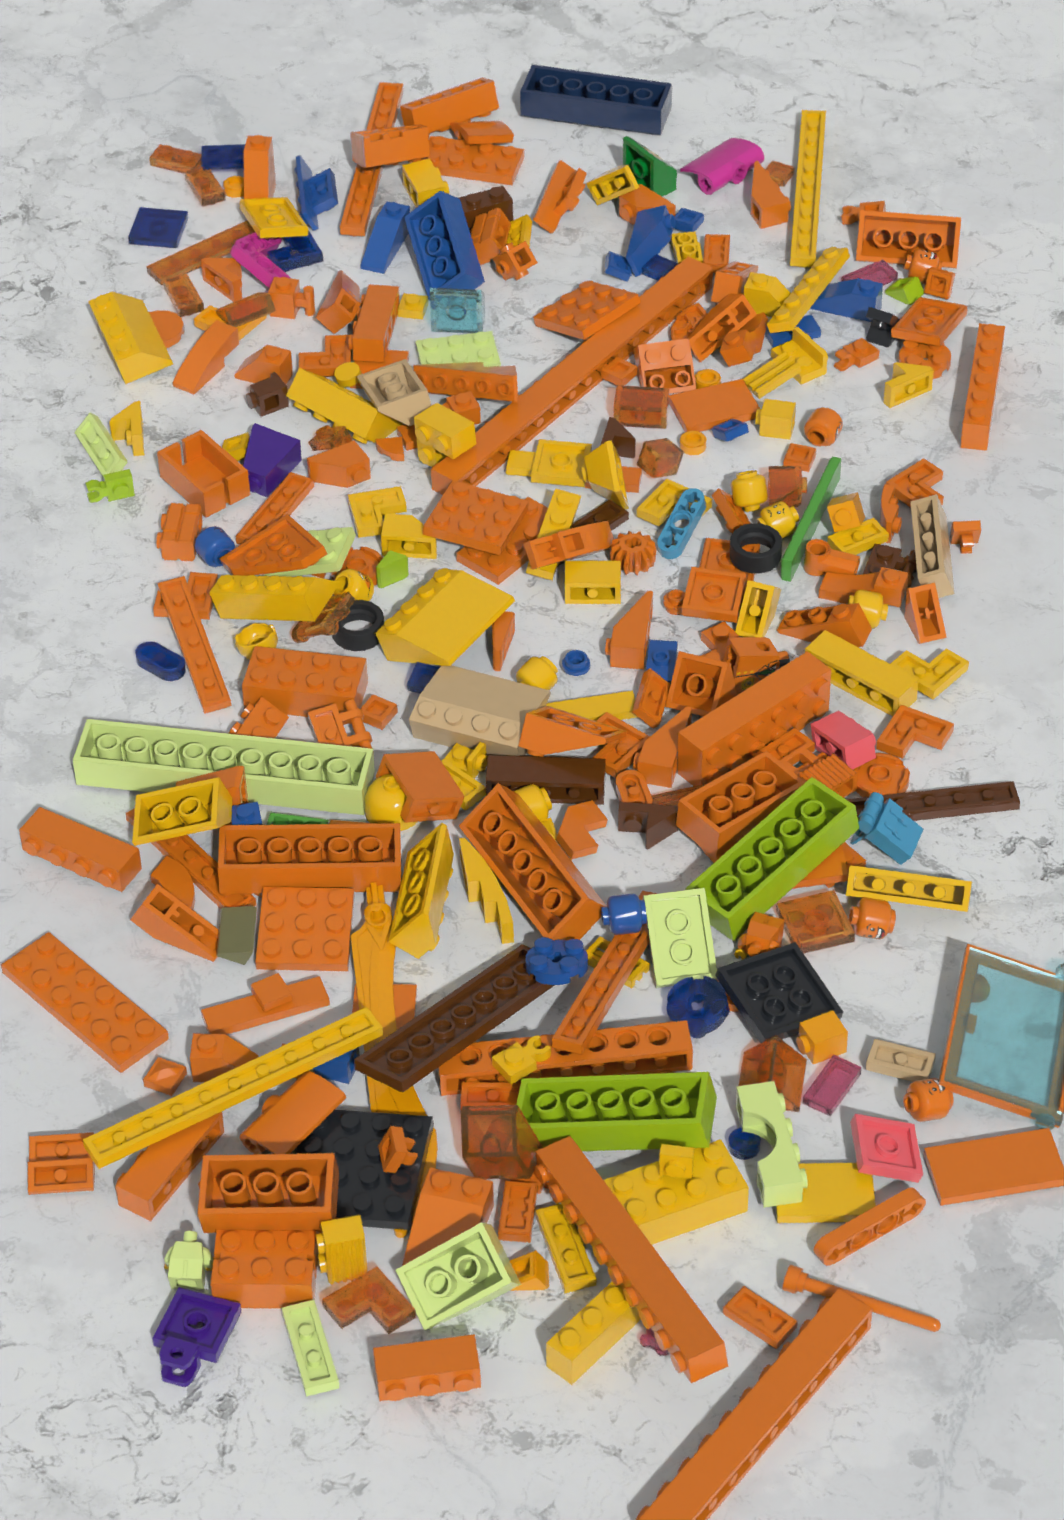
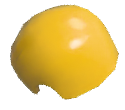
(255, 635)

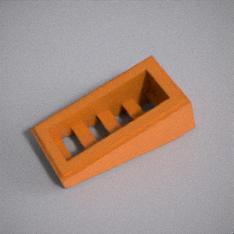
(502, 634)

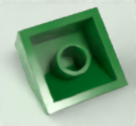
(649, 167)

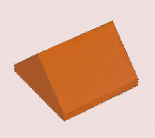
(700, 684)

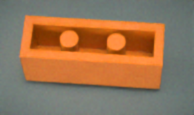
(427, 1367)

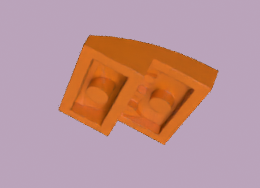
(482, 132)
(59, 1164)

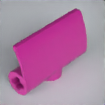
(725, 163)

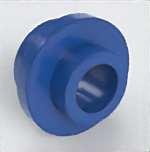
(576, 663)

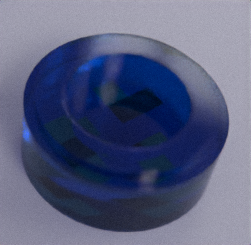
(744, 1144)

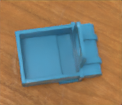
(888, 828)

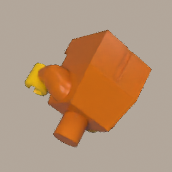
(762, 936)

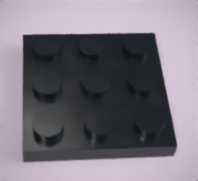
(776, 991)

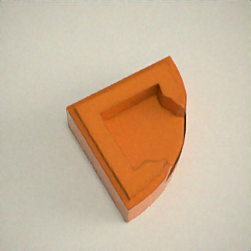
(391, 447)

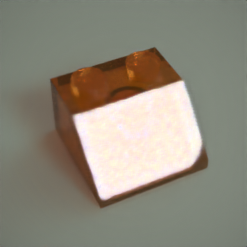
(498, 1142)

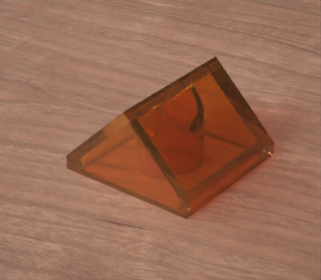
(778, 1063)

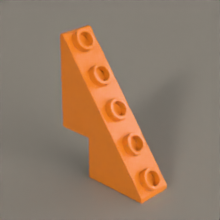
(458, 378)

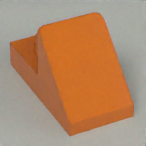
(224, 276)

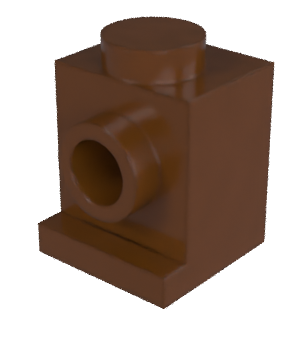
(268, 395)

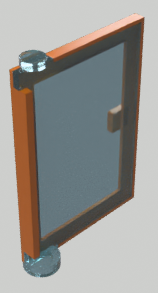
(1007, 1037)

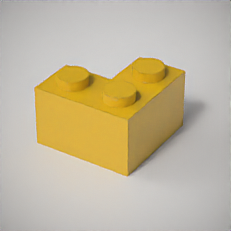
(442, 434)

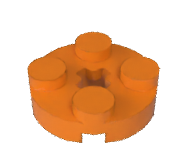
(938, 356)

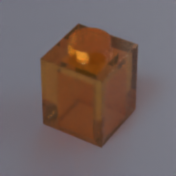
(660, 458)

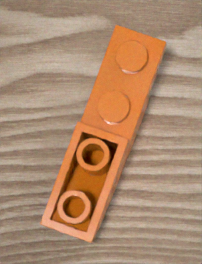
(569, 544)

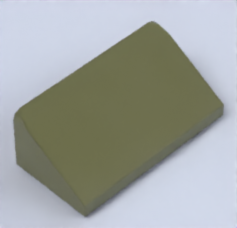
(236, 933)

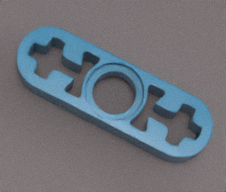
(682, 535)

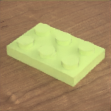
(459, 349)
(337, 545)
(680, 936)

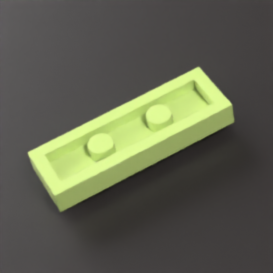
(100, 445)
(310, 1348)

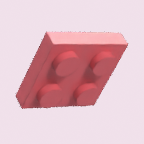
(886, 1148)

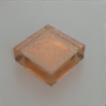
(780, 172)

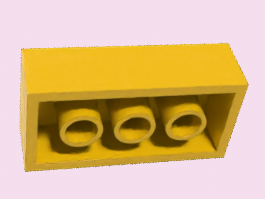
(675, 1206)

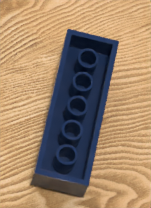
(596, 99)

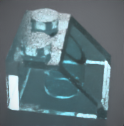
(457, 310)

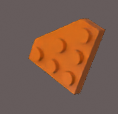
(275, 549)

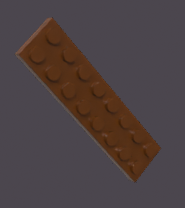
(452, 1023)

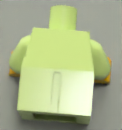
(188, 1263)

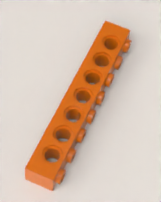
(610, 1052)

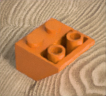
(666, 365)

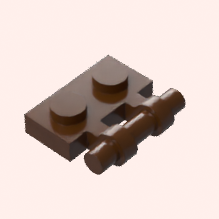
(891, 558)

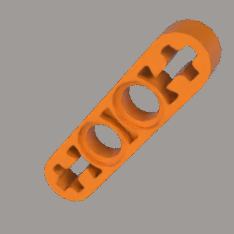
(869, 1226)

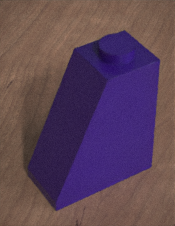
(270, 458)

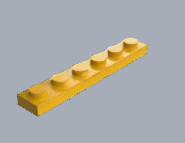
(808, 290)

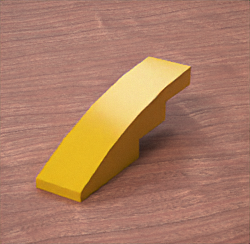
(484, 887)

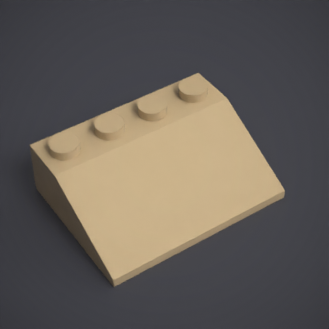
(473, 709)

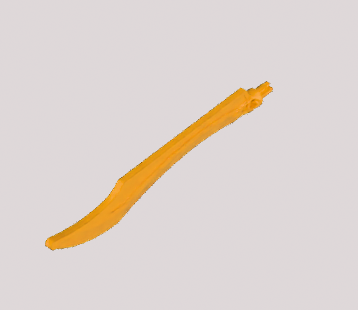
(374, 982)

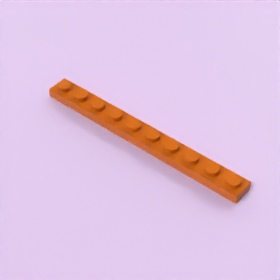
(366, 180)

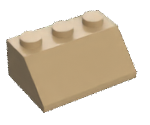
(396, 391)

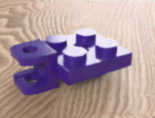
(185, 1346)

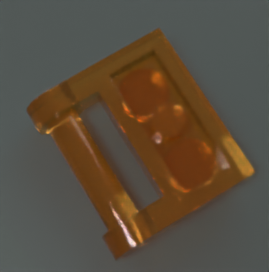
(327, 621)

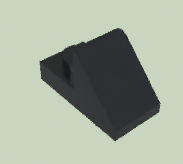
(880, 327)

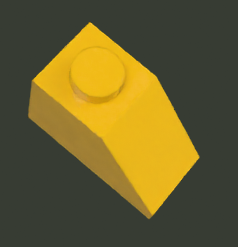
(765, 293)
(405, 536)
(757, 609)

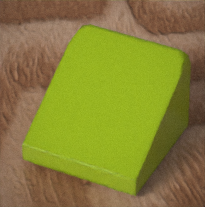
(906, 290)
(392, 569)

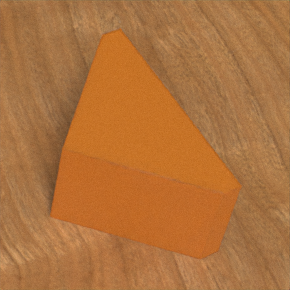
(924, 613)

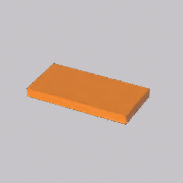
(994, 1166)

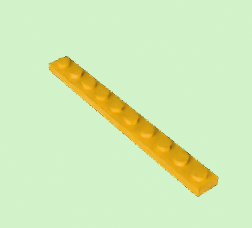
(808, 188)
(232, 1088)

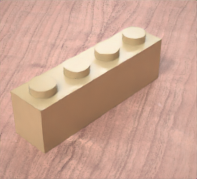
(932, 545)

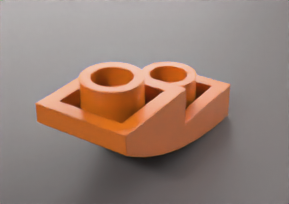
(889, 512)

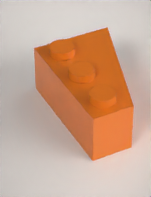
(390, 145)

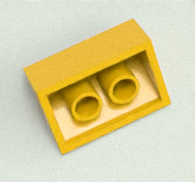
(181, 811)

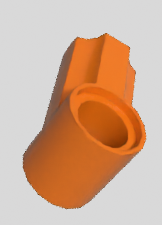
(822, 559)

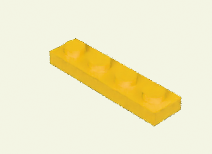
(557, 518)

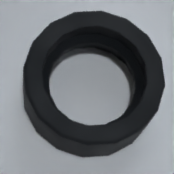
(755, 534)
(361, 639)

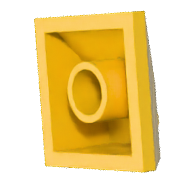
(605, 474)

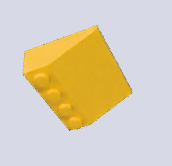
(442, 619)

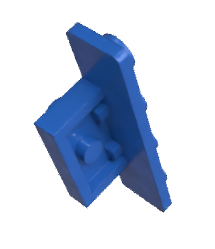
(316, 192)

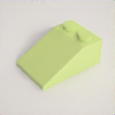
(458, 1276)

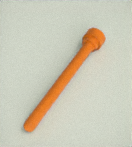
(797, 1280)

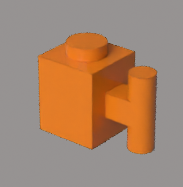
(288, 299)

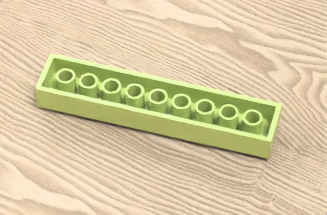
(275, 769)

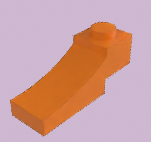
(742, 344)
(462, 403)
(887, 581)

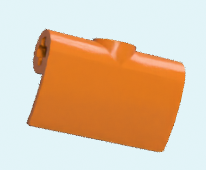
(292, 1115)

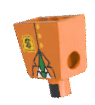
(753, 660)

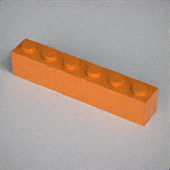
(982, 387)

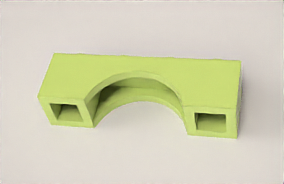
(778, 1174)

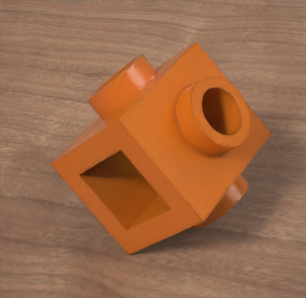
(514, 260)

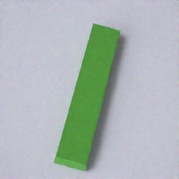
(810, 519)

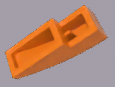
(206, 357)

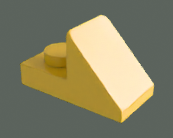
(907, 382)
(129, 426)

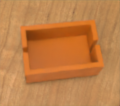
(208, 473)
(265, 1267)

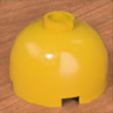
(385, 802)

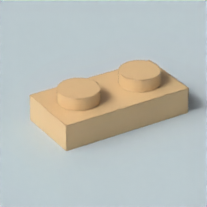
(900, 1061)

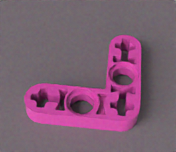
(252, 253)

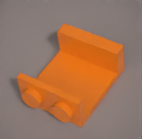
(427, 785)

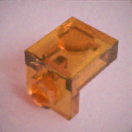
(329, 438)

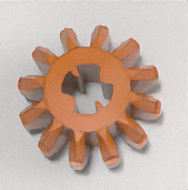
(634, 552)

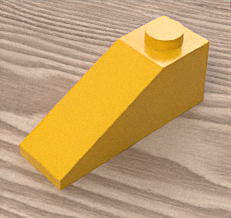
(612, 184)

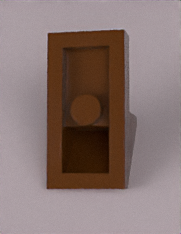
(621, 438)
(652, 819)

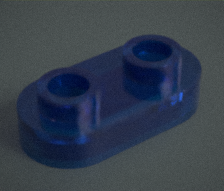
(160, 661)

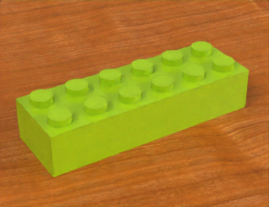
(775, 856)
(621, 1110)

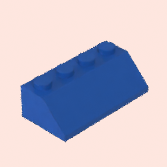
(444, 244)

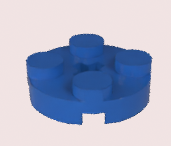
(556, 960)

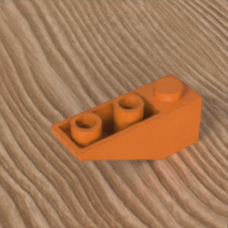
(768, 203)
(340, 303)
(841, 620)

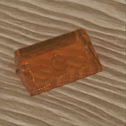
(246, 309)

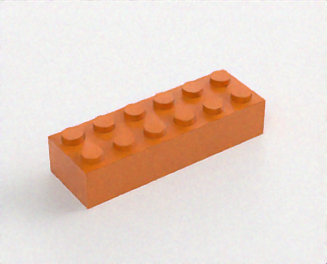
(754, 719)
(309, 857)
(532, 866)

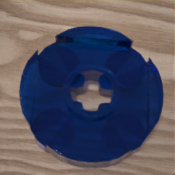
(698, 990)

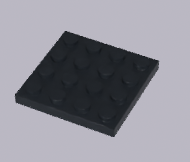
(363, 1187)

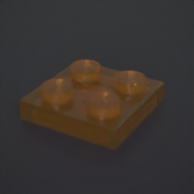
(816, 922)

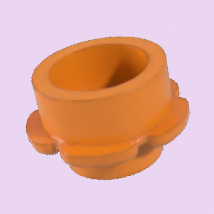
(674, 601)

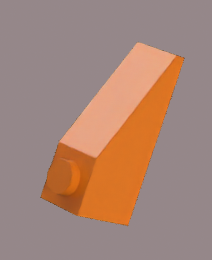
(731, 280)
(722, 319)
(631, 635)
(660, 751)
(176, 924)

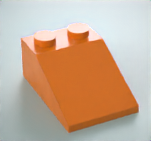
(555, 731)
(447, 1208)

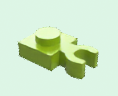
(114, 487)

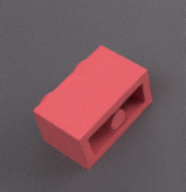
(844, 738)

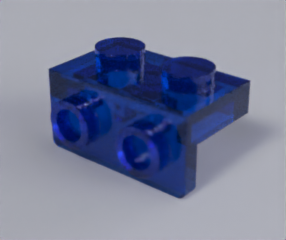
(223, 157)

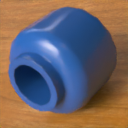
(213, 544)
(624, 914)

